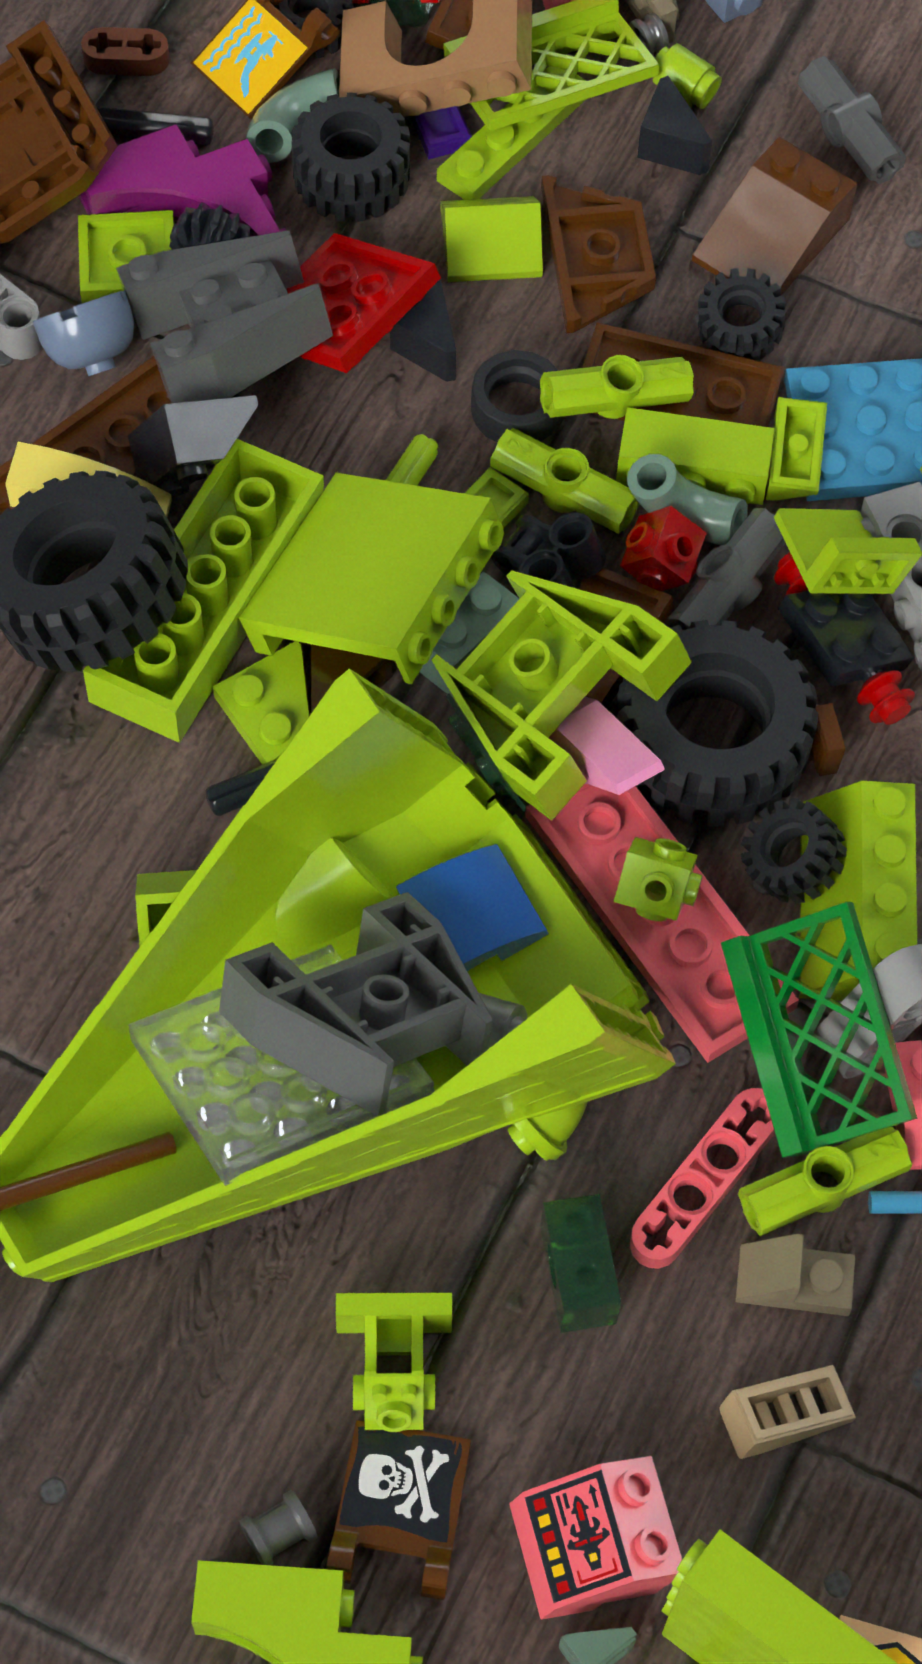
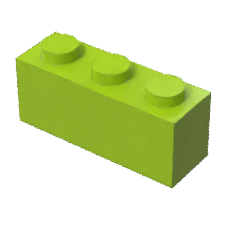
(707, 452)

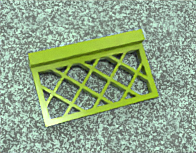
(565, 29)

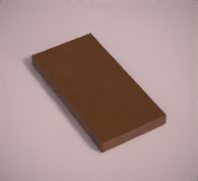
(723, 383)

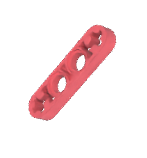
(700, 1173)

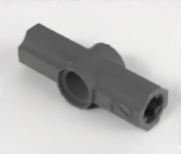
(851, 120)
(731, 572)

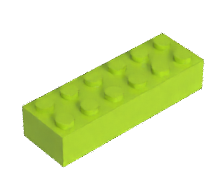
(231, 544)

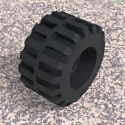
(351, 185)

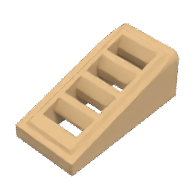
(753, 1426)

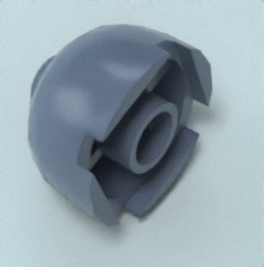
(88, 333)

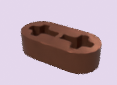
(125, 51)

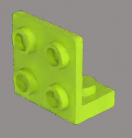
(841, 555)

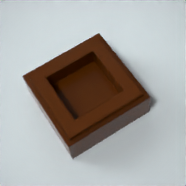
(828, 742)

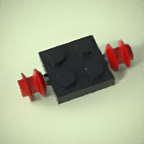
(849, 642)

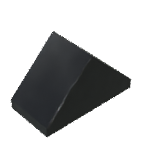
(673, 133)
(427, 336)

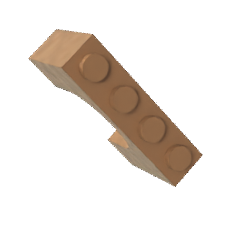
(487, 65)

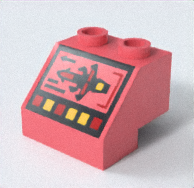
(596, 1537)

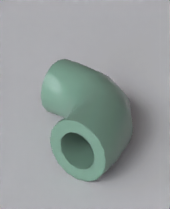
(274, 120)
(659, 485)

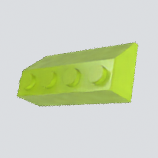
(876, 876)

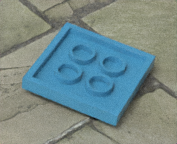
(869, 424)

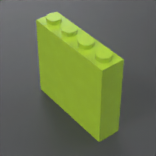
(743, 1612)

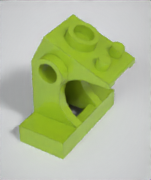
(394, 1327)

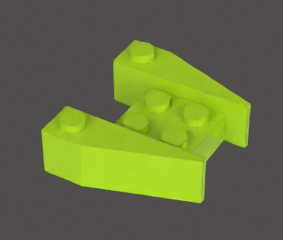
(542, 667)

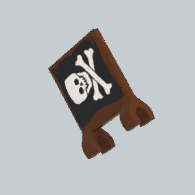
(401, 1499)

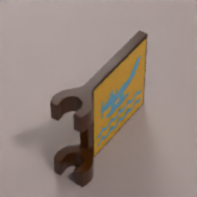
(260, 52)

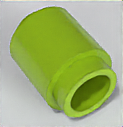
(689, 73)

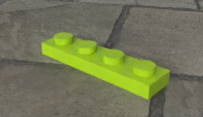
(494, 153)

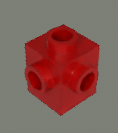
(663, 549)

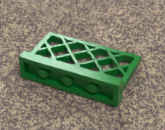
(774, 1044)

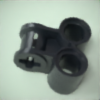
(553, 552)

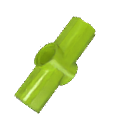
(593, 390)
(544, 467)
(795, 1194)

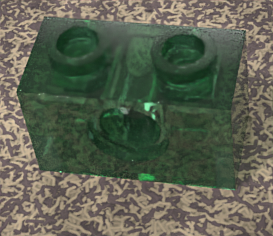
(580, 1263)

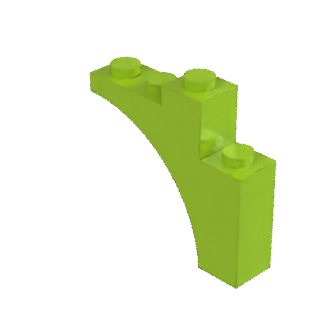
(288, 1615)

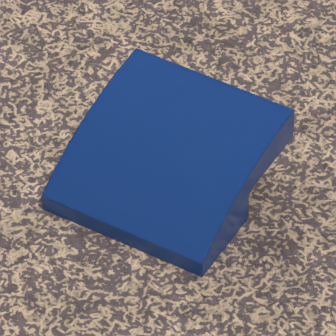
(478, 905)

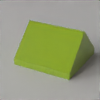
(492, 238)

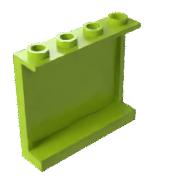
(375, 571)

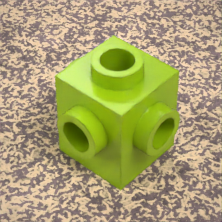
(658, 879)

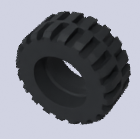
(111, 604)
(736, 780)

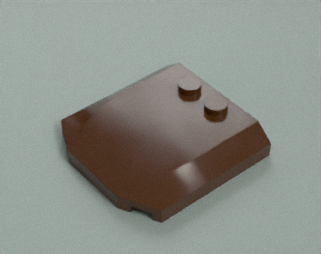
(48, 132)

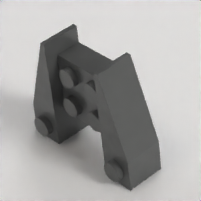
(235, 309)
(366, 1012)

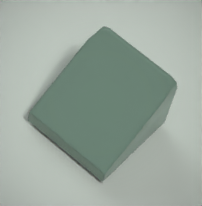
(598, 1646)

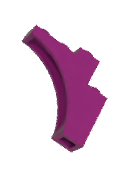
(169, 174)

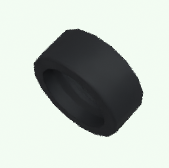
(503, 369)

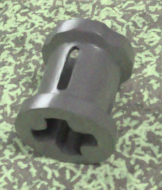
(278, 1528)

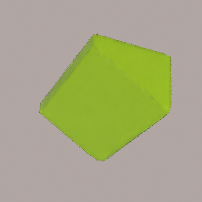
(796, 449)

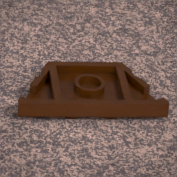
(597, 251)

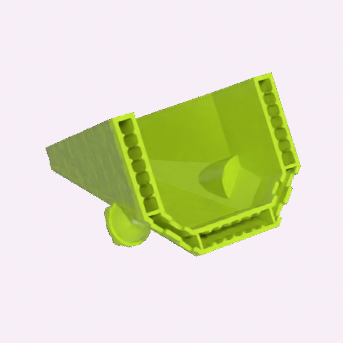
(330, 830)

